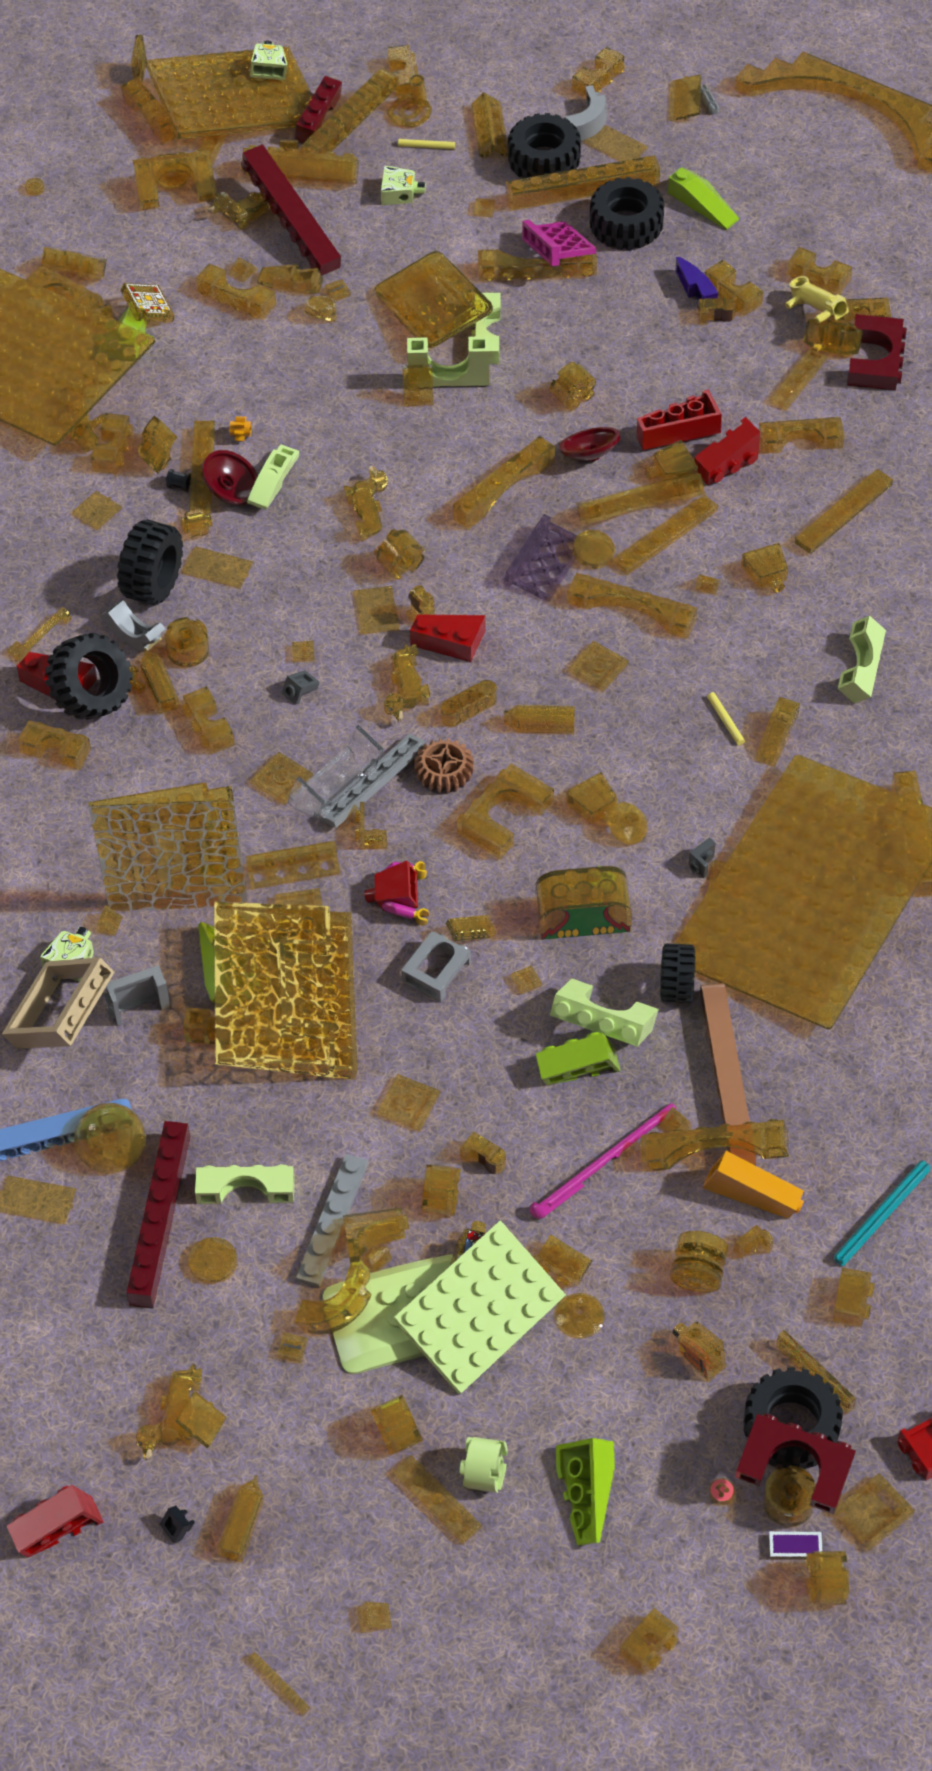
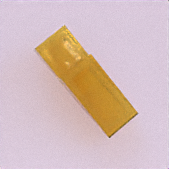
(291, 279)
(777, 731)

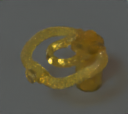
(418, 97)

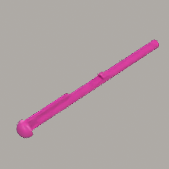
(575, 1184)

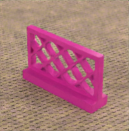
(555, 241)

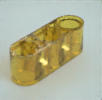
(468, 703)

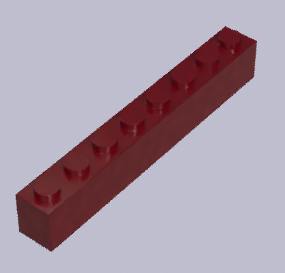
(290, 210)
(158, 1215)

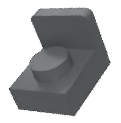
(298, 684)
(701, 857)

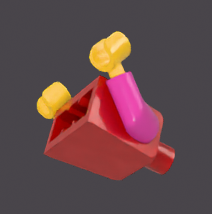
(397, 890)

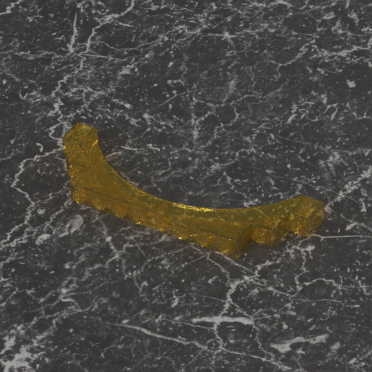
(812, 73)

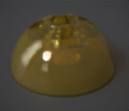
(109, 1155)

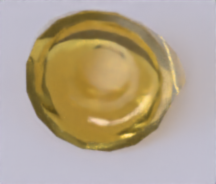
(321, 308)

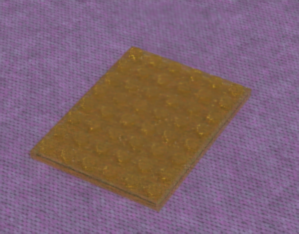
(218, 96)

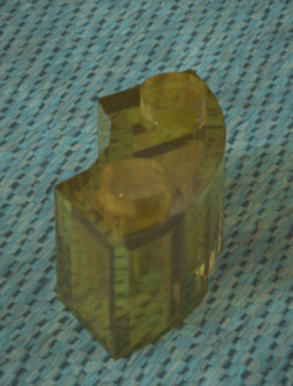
(833, 337)
(156, 444)

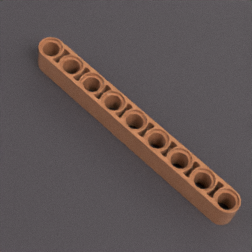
(726, 1061)

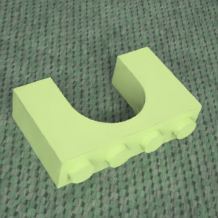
(470, 372)
(574, 1006)

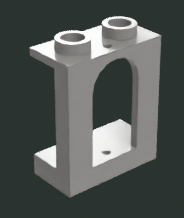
(426, 984)

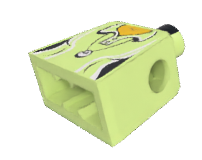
(268, 61)
(399, 186)
(69, 946)

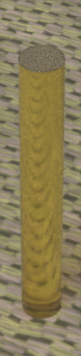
(279, 1683)

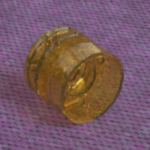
(699, 1261)

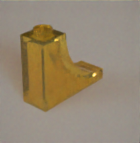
(372, 1229)

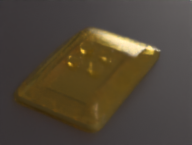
(433, 299)

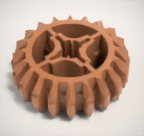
(444, 765)

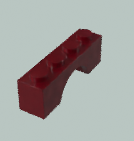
(324, 98)

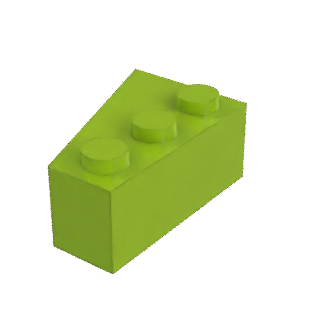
(577, 1058)

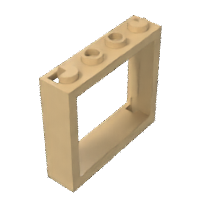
(75, 1013)

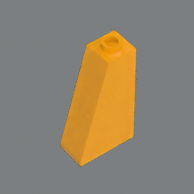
(753, 1186)

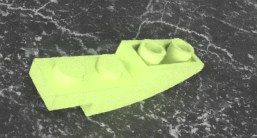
(272, 476)

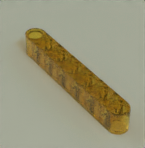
(352, 112)

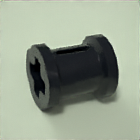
(178, 479)

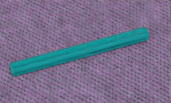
(883, 1211)

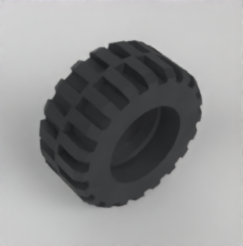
(543, 132)
(626, 230)
(150, 562)
(111, 667)
(800, 1389)

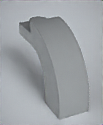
(593, 118)
(130, 628)

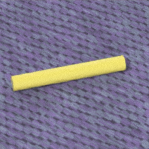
(426, 144)
(725, 718)

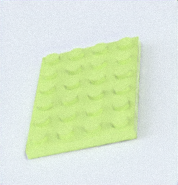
(479, 1307)

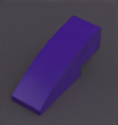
(694, 281)

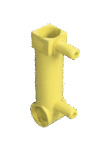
(806, 293)

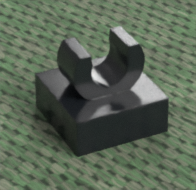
(176, 1524)

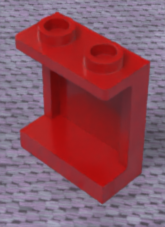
(918, 1445)

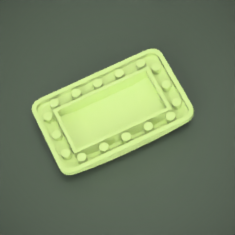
(374, 1336)

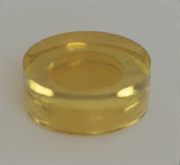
(34, 186)

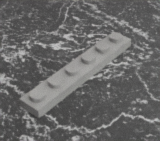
(388, 767)
(331, 1221)

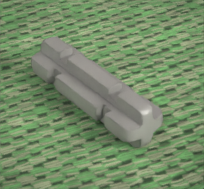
(709, 100)

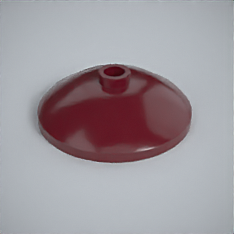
(590, 443)
(229, 476)

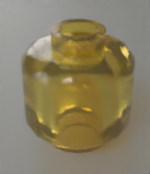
(196, 523)

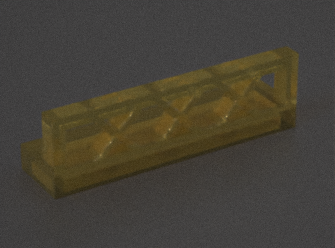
(487, 126)
(291, 858)

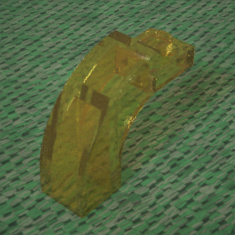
(339, 1310)

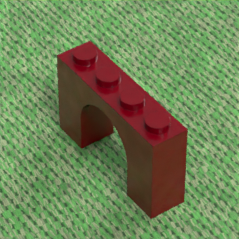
(883, 372)
(770, 1436)

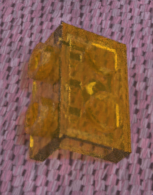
(563, 1260)

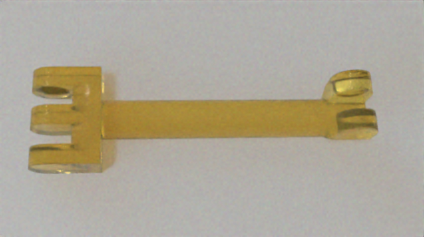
(20, 651)

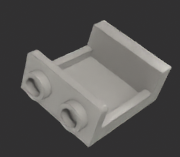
(136, 991)

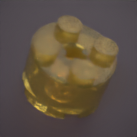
(573, 385)
(399, 553)
(187, 642)
(440, 1190)
(396, 1425)
(776, 1500)
(828, 1578)

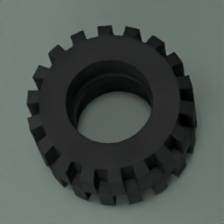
(677, 973)

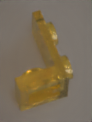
(369, 838)

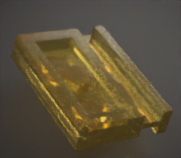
(417, 385)

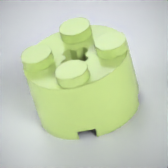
(484, 1464)

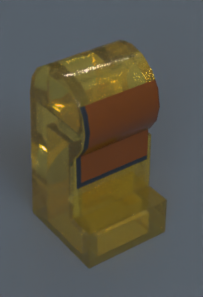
(716, 309)
(421, 603)
(484, 1152)

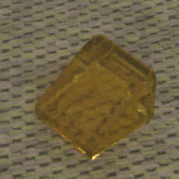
(242, 269)
(374, 1617)

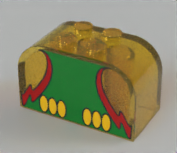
(582, 902)

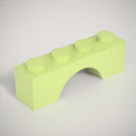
(495, 299)
(867, 640)
(216, 1182)

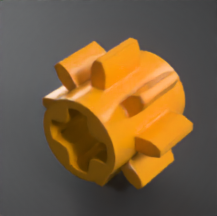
(240, 428)

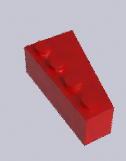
(682, 421)

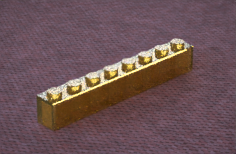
(577, 183)

